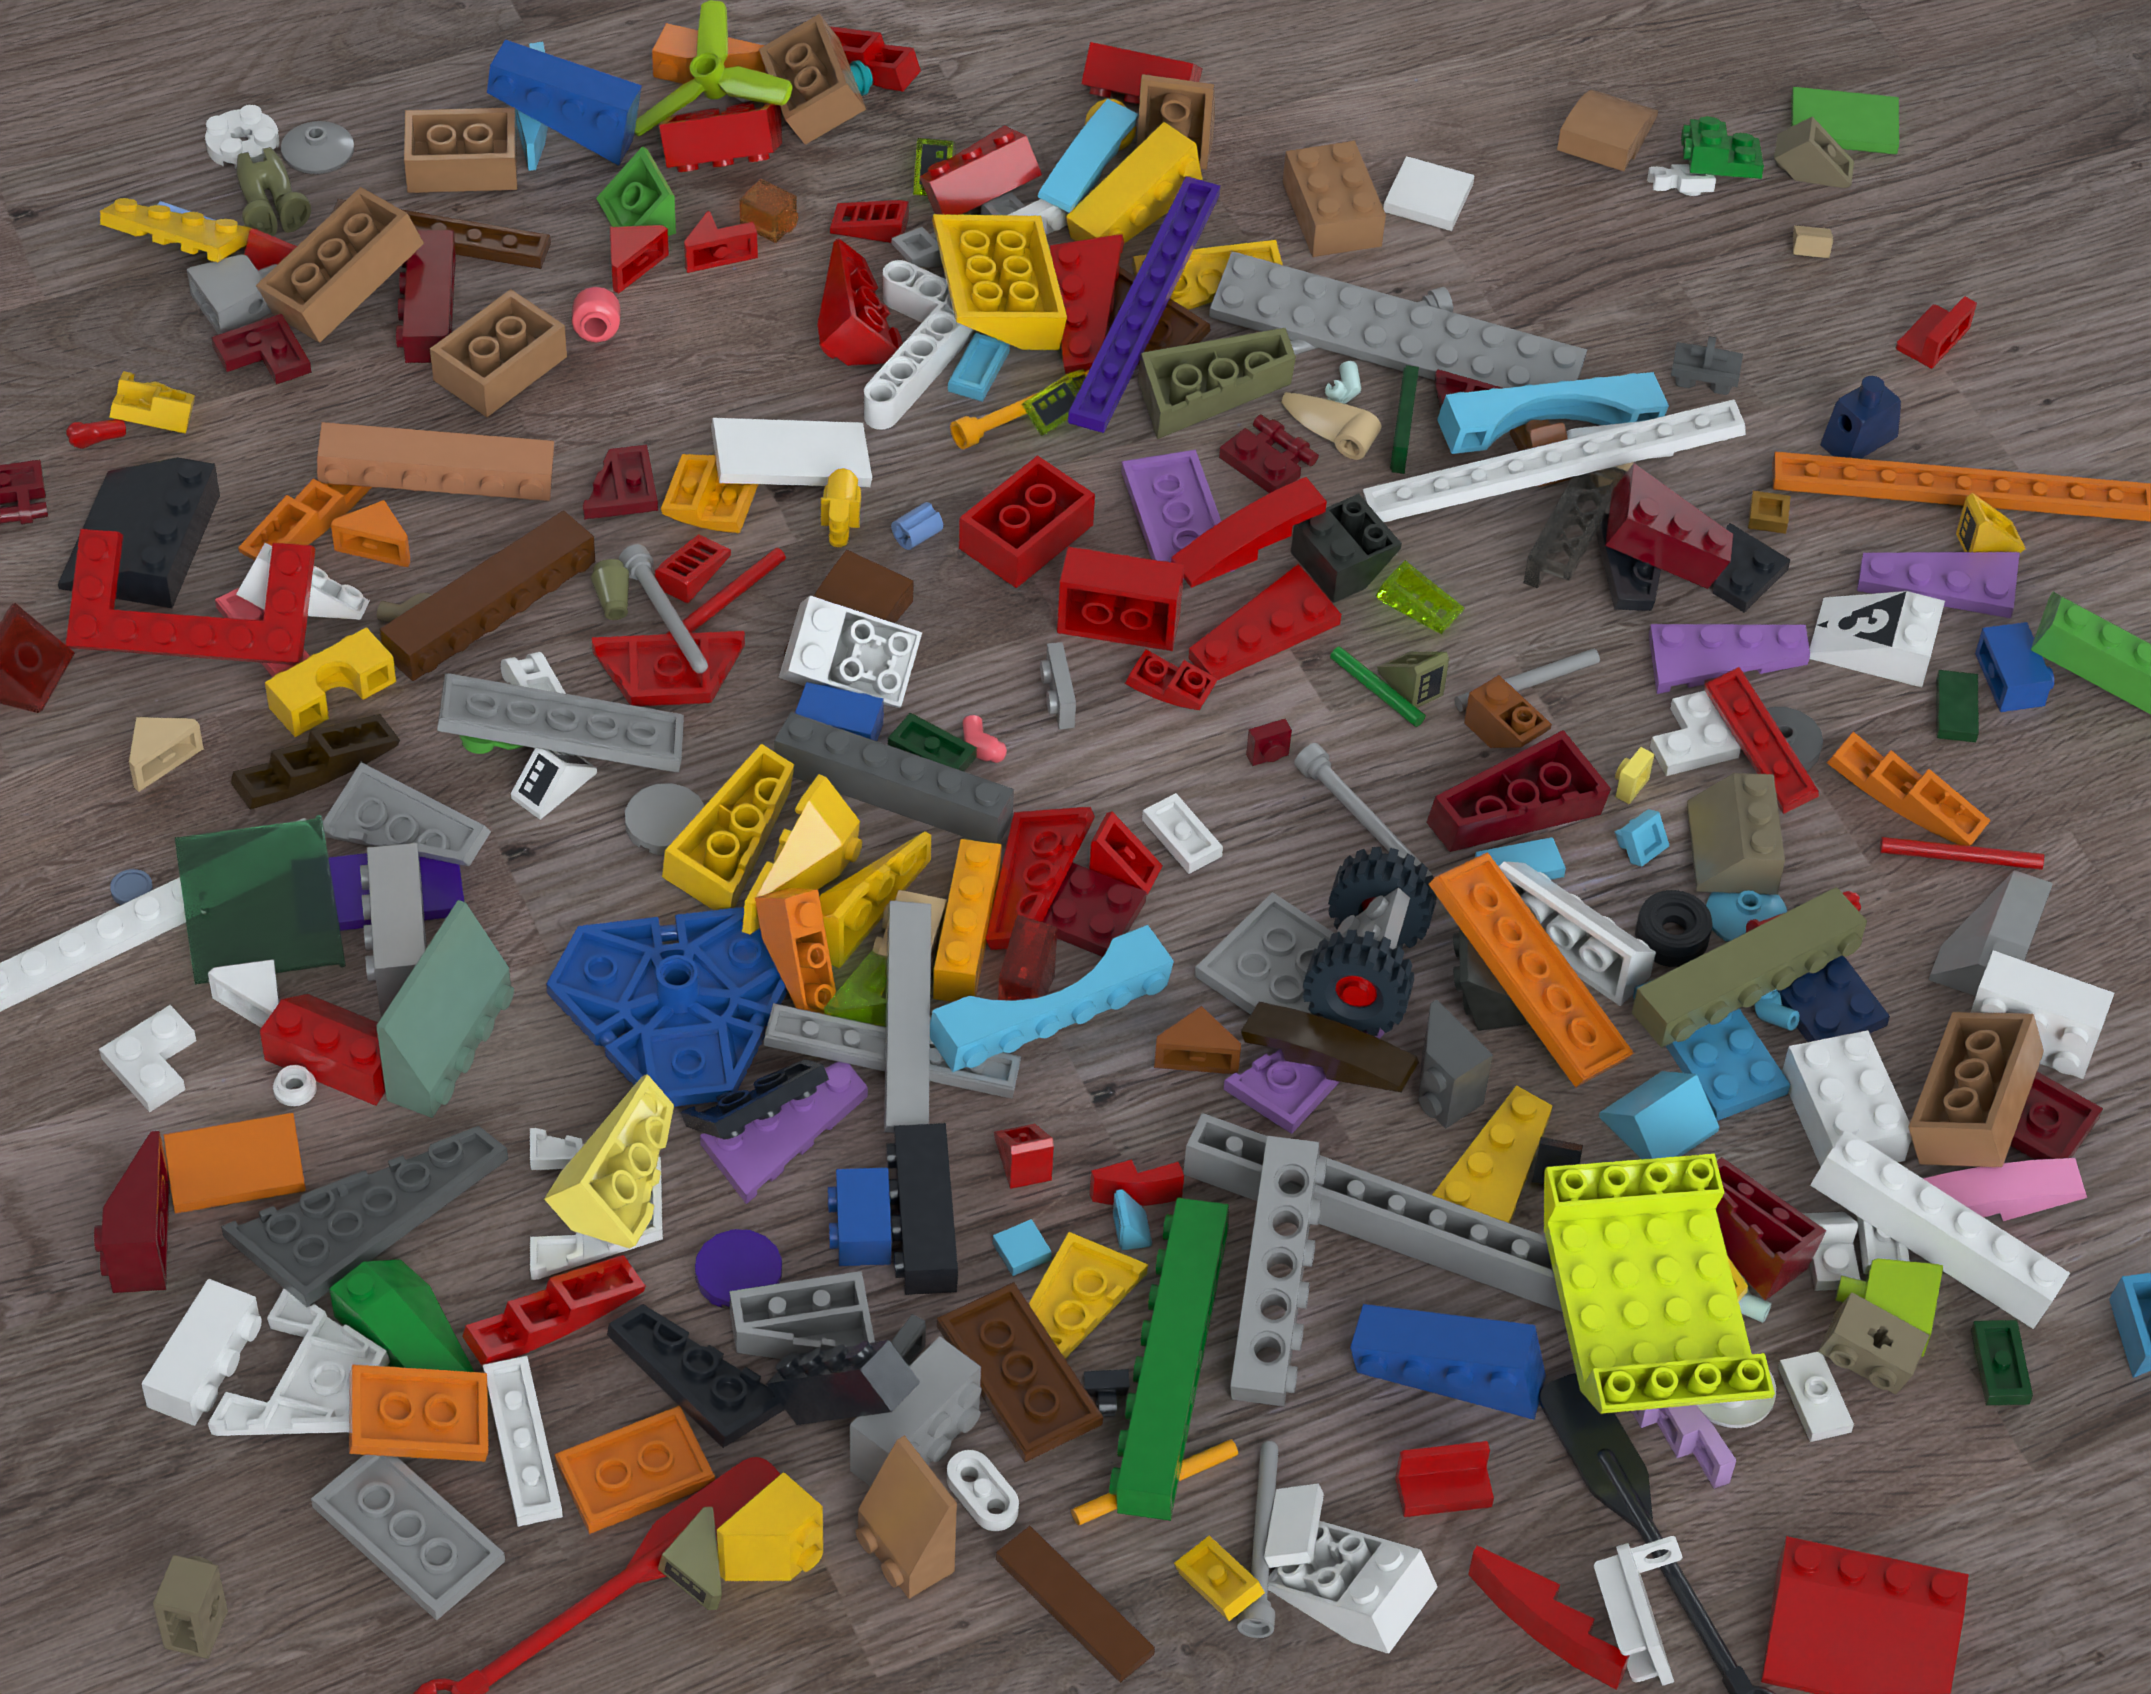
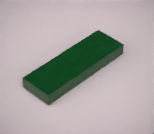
(1404, 419)

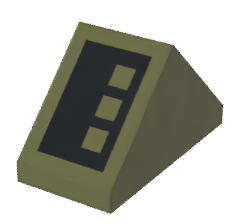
(1417, 675)
(694, 1560)

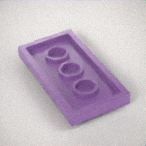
(1170, 501)

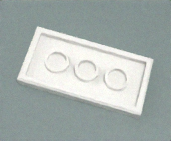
(788, 451)

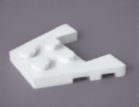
(564, 1252)
(314, 1386)

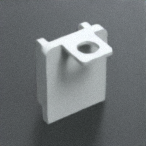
(1631, 1609)

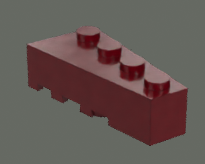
(1520, 795)

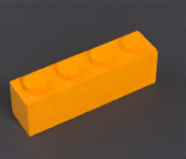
(966, 920)

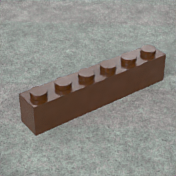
(488, 595)

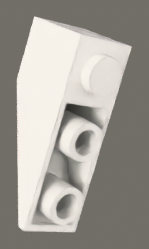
(326, 595)

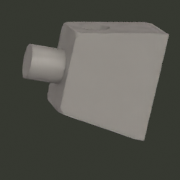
(229, 292)

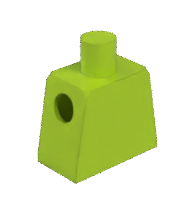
(1900, 1288)

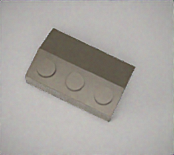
(1737, 835)

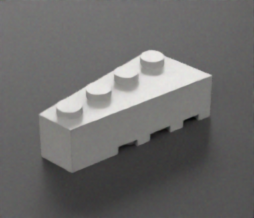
(395, 915)

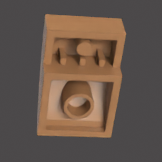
(1606, 129)

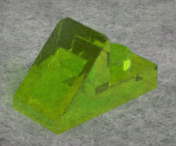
(861, 994)

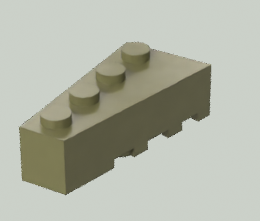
(1212, 377)

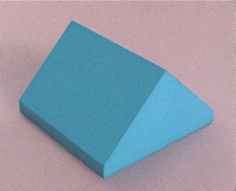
(1663, 1116)

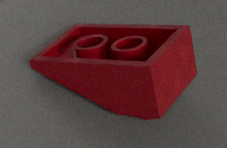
(137, 1223)

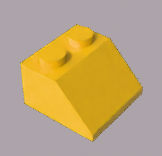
(772, 1535)

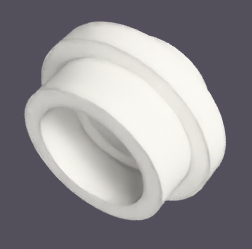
(292, 1077)

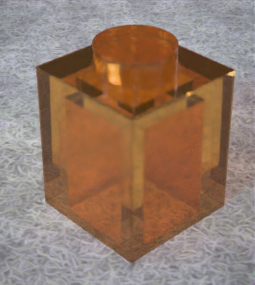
(769, 209)

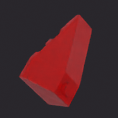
(851, 314)

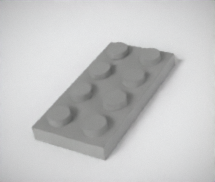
(408, 1531)

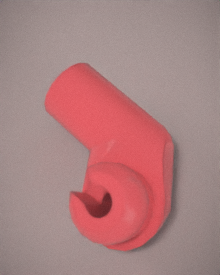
(987, 746)

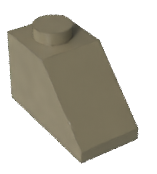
(1813, 155)

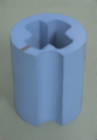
(917, 526)

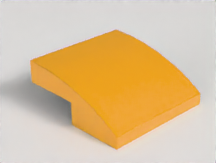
(702, 501)

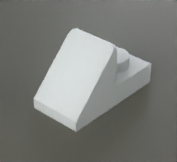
(1836, 1251)

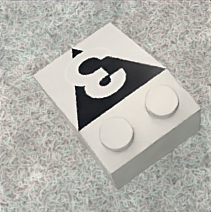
(1878, 634)

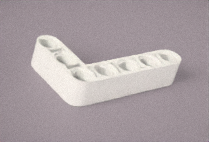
(924, 353)

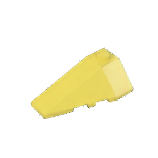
(612, 1175)

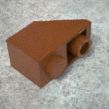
(1503, 716)

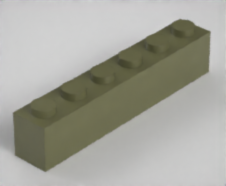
(1749, 967)

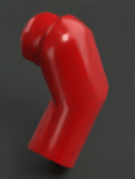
(88, 434)

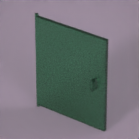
(262, 898)

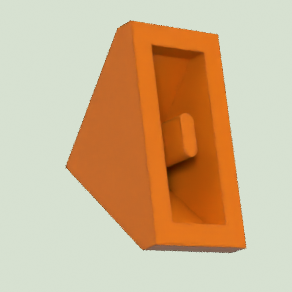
(372, 535)

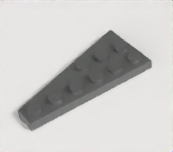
(361, 1215)

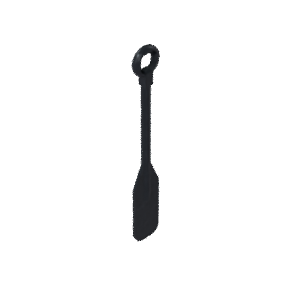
(1621, 1483)

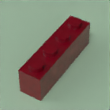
(428, 295)

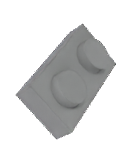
(1061, 694)

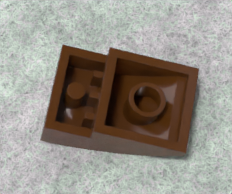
(866, 588)

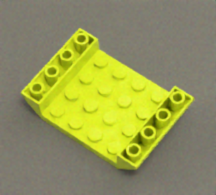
(1648, 1285)

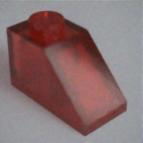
(1028, 961)

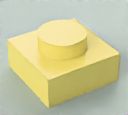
(1633, 774)

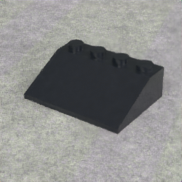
(162, 519)

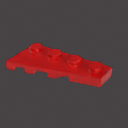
(1268, 624)
(1034, 866)

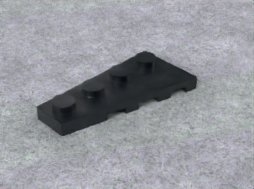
(695, 1376)

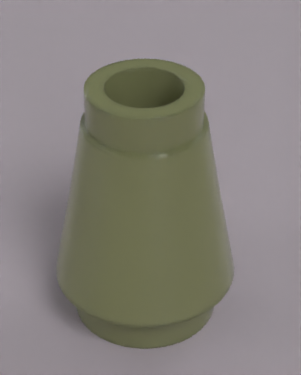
(612, 587)

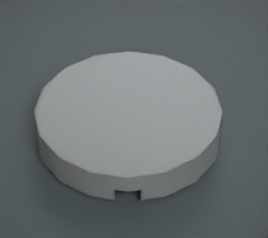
(660, 814)

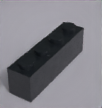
(924, 1209)
(842, 1382)

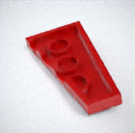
(1087, 286)

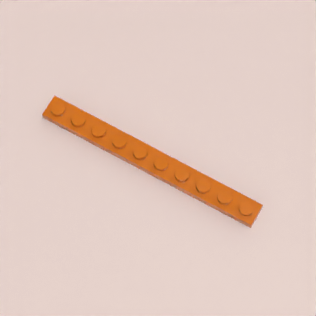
(1954, 484)

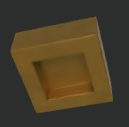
(1769, 512)

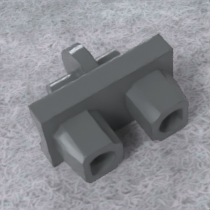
(1706, 365)

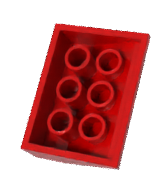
(1862, 1623)

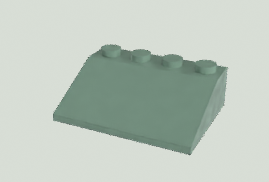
(442, 1014)

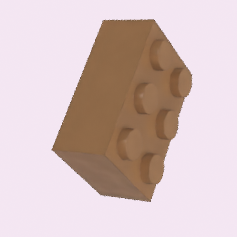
(820, 77)
(460, 150)
(1333, 198)
(498, 352)

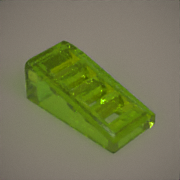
(1404, 601)

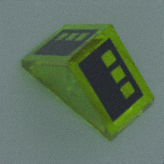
(928, 153)
(1051, 405)

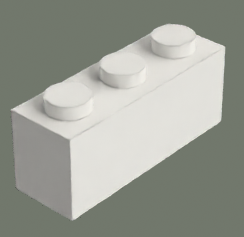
(202, 1352)

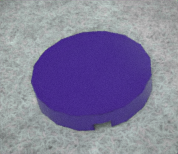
(736, 1262)

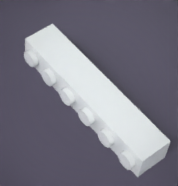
(1940, 1229)

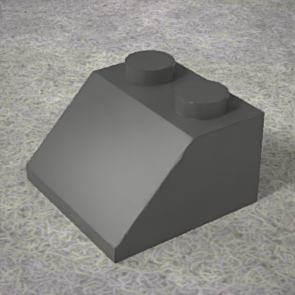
(1452, 1068)

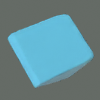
(1130, 1222)

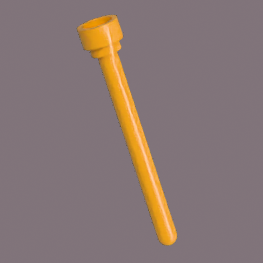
(968, 431)

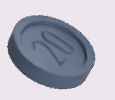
(130, 885)

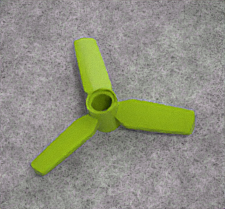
(713, 77)

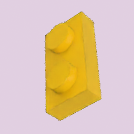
(1219, 1578)

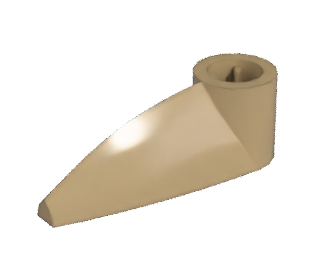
(1345, 425)

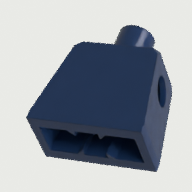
(1863, 420)

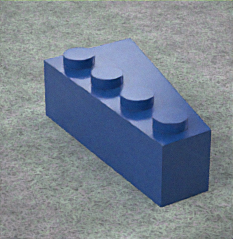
(568, 98)
(1452, 1356)

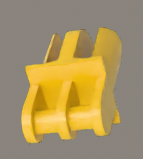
(841, 506)

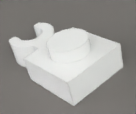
(1680, 178)

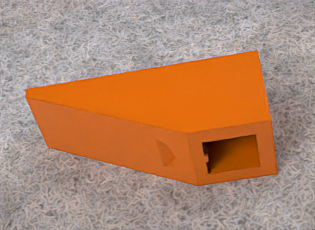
(798, 945)

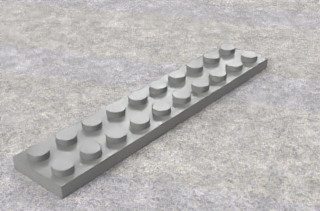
(1386, 327)

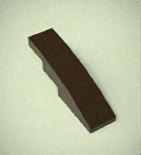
(323, 758)
(1337, 1048)

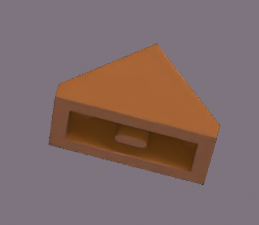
(1198, 1045)

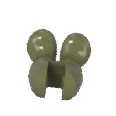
(270, 174)

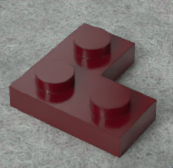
(265, 341)

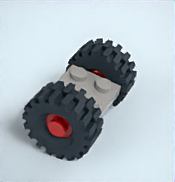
(1376, 909)

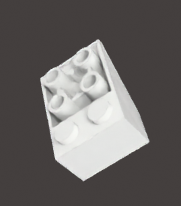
(850, 651)
(1358, 1586)

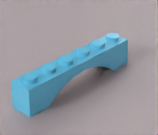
(1480, 417)
(980, 1027)

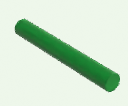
(1377, 686)

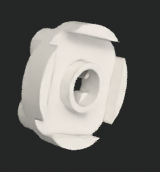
(225, 131)

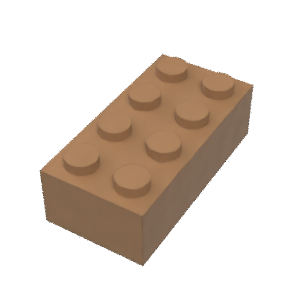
(340, 264)
(1976, 1089)

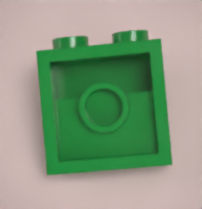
(1716, 153)

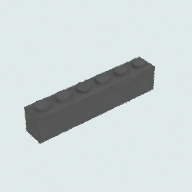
(896, 779)

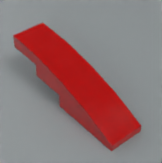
(1242, 534)
(550, 1314)
(1534, 1607)

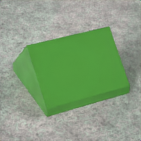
(639, 195)

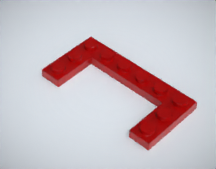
(274, 640)

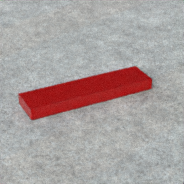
(1761, 738)

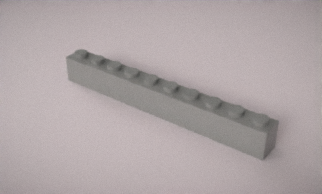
(1386, 1214)

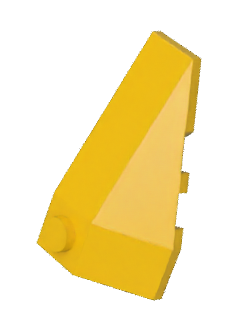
(813, 851)
(860, 901)

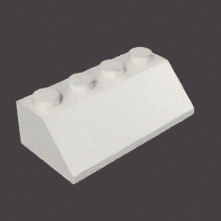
(1589, 942)

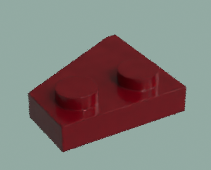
(623, 485)

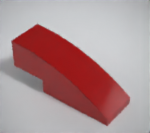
(890, 65)

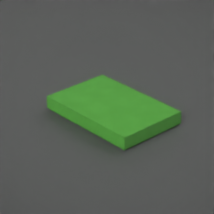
(1851, 118)

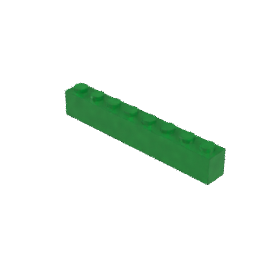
(1172, 1359)

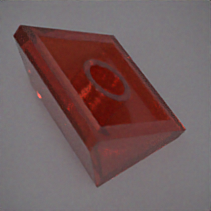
(29, 661)

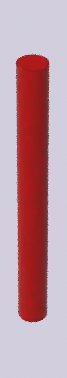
(733, 590)
(1961, 853)

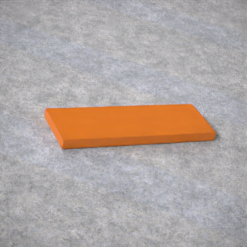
(1531, 969)

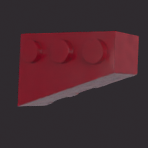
(1763, 1233)

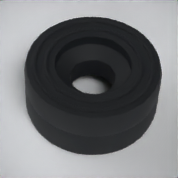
(1677, 908)

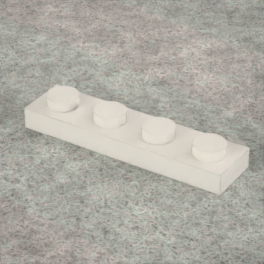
(522, 1441)

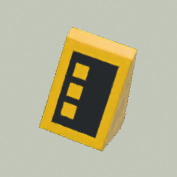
(1986, 529)

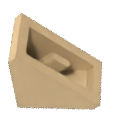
(161, 746)

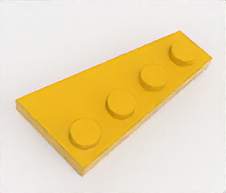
(190, 229)
(1206, 267)

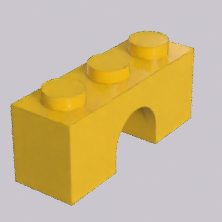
(354, 663)

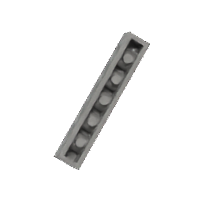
(1283, 1162)

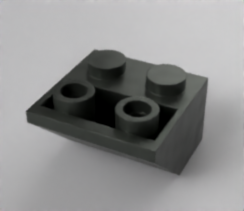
(1344, 547)
(1482, 992)

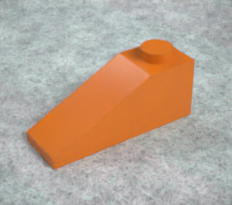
(678, 48)

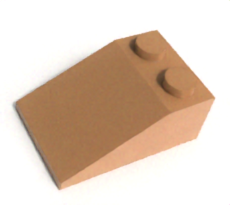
(1183, 106)
(909, 1521)

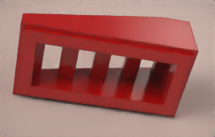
(881, 223)
(688, 586)

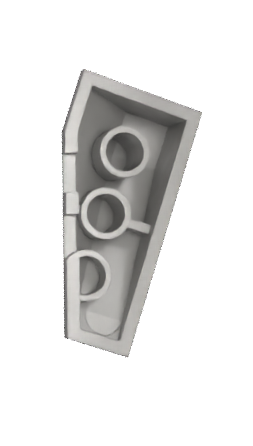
(2001, 924)

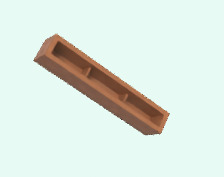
(435, 461)

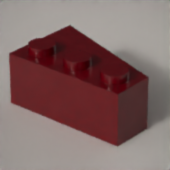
(1666, 530)

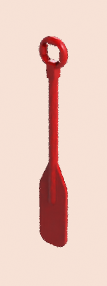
(724, 1494)

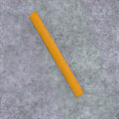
(1190, 1467)

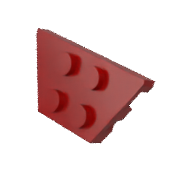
(656, 672)

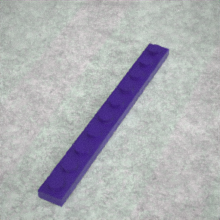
(1143, 305)

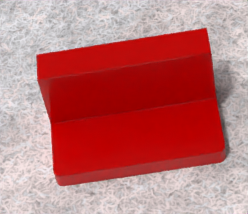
(1937, 332)
(1444, 1479)

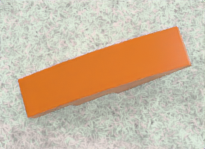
(304, 517)
(1902, 789)

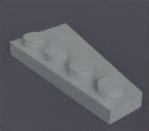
(386, 812)

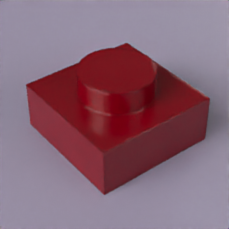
(1268, 742)

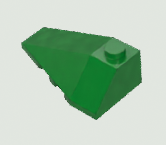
(398, 1314)

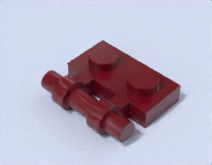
(1260, 461)
(20, 484)

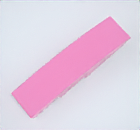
(2015, 1187)

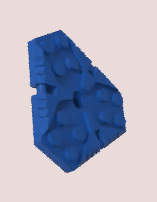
(672, 999)

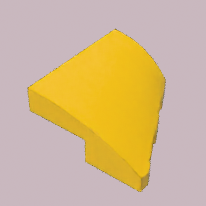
(152, 404)

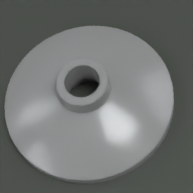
(317, 147)

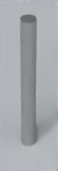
(1543, 673)

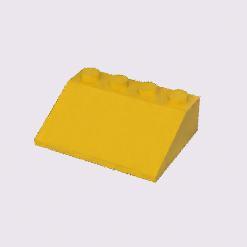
(1002, 278)

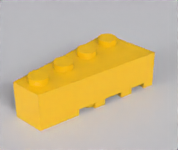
(1138, 188)
(727, 836)

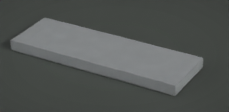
(561, 722)

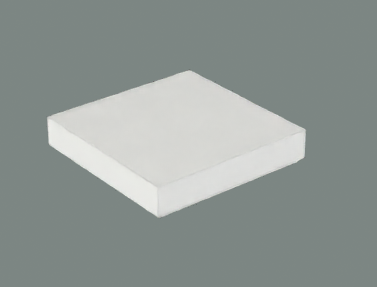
(1428, 193)

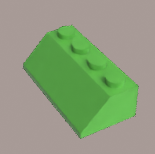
(2095, 650)

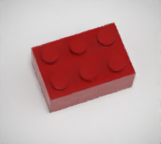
(1026, 521)
(1120, 598)

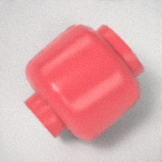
(596, 314)

